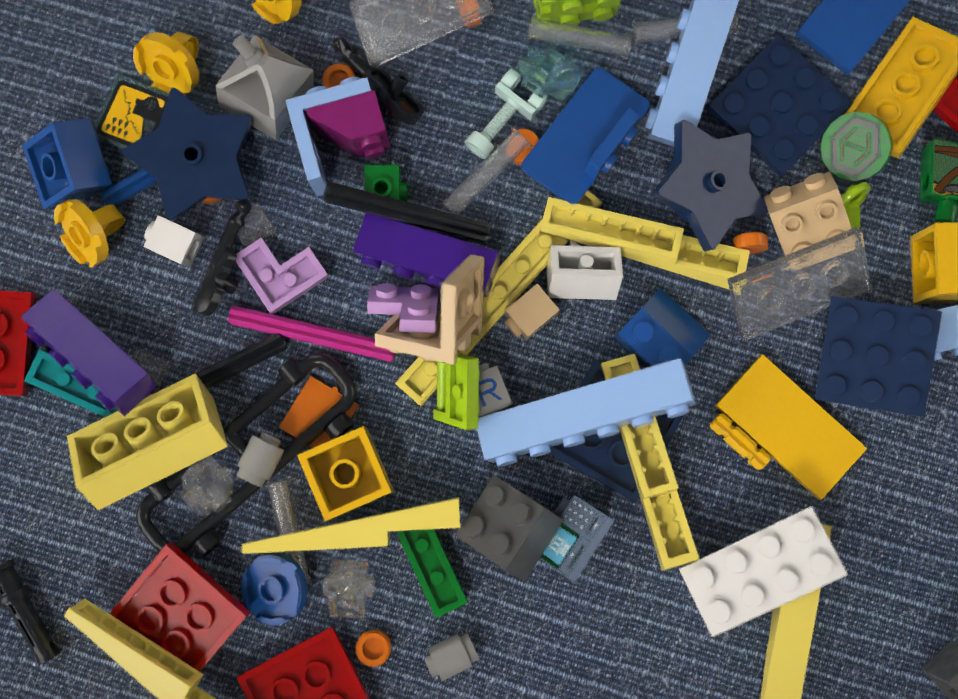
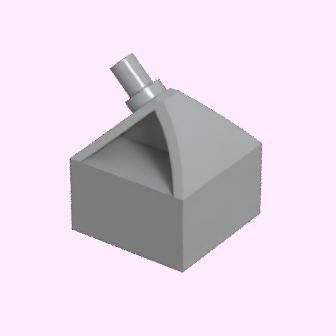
(261, 83)

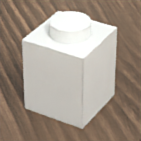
(172, 241)

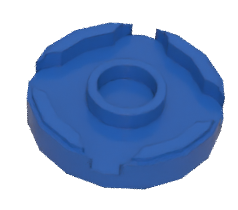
(274, 589)

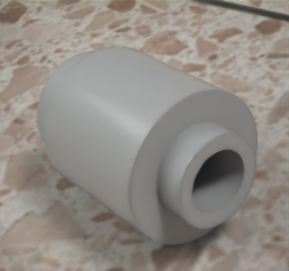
(260, 459)
(451, 656)

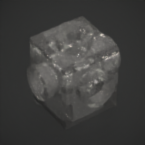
(204, 476)
(348, 588)

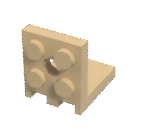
(455, 322)

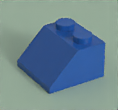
(66, 162)
(662, 332)

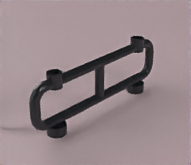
(334, 422)

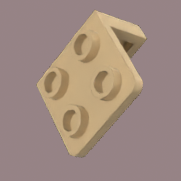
(807, 212)

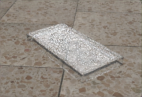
(400, 26)
(799, 283)

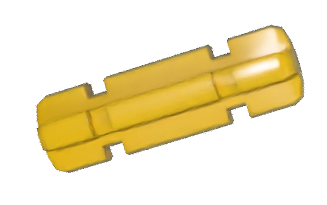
(740, 441)

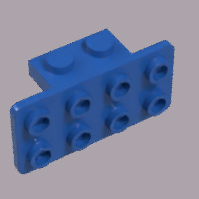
(586, 136)

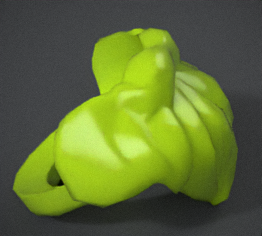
(852, 199)

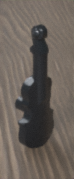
(389, 90)
(215, 280)

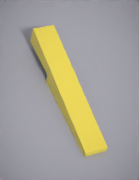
(644, 241)
(655, 482)
(364, 531)
(790, 645)
(146, 661)

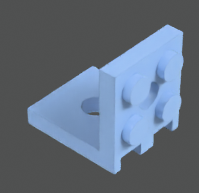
(304, 129)

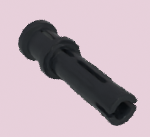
(15, 597)

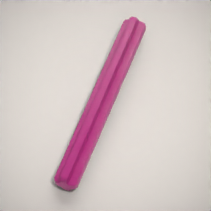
(308, 333)

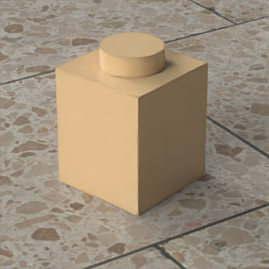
(530, 313)

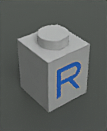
(492, 391)

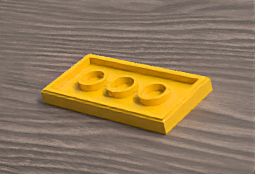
(910, 81)
(791, 427)

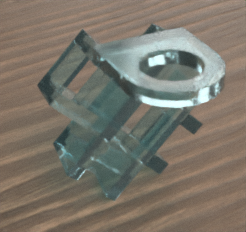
(543, 77)

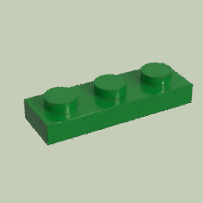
(433, 570)

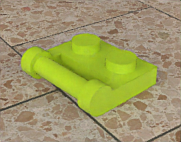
(458, 392)

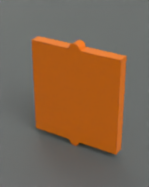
(309, 406)

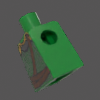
(940, 179)

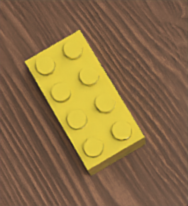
(147, 444)

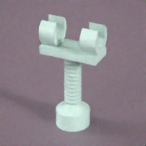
(480, 142)

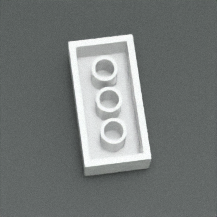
(763, 572)

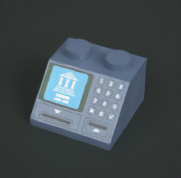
(576, 537)

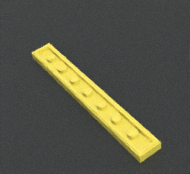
(508, 285)

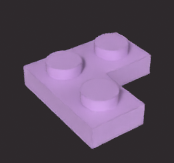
(277, 283)
(414, 304)

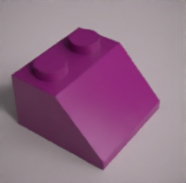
(352, 125)

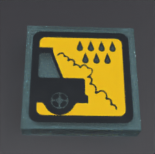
(129, 112)

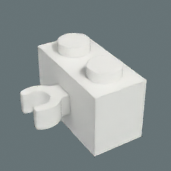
(584, 272)

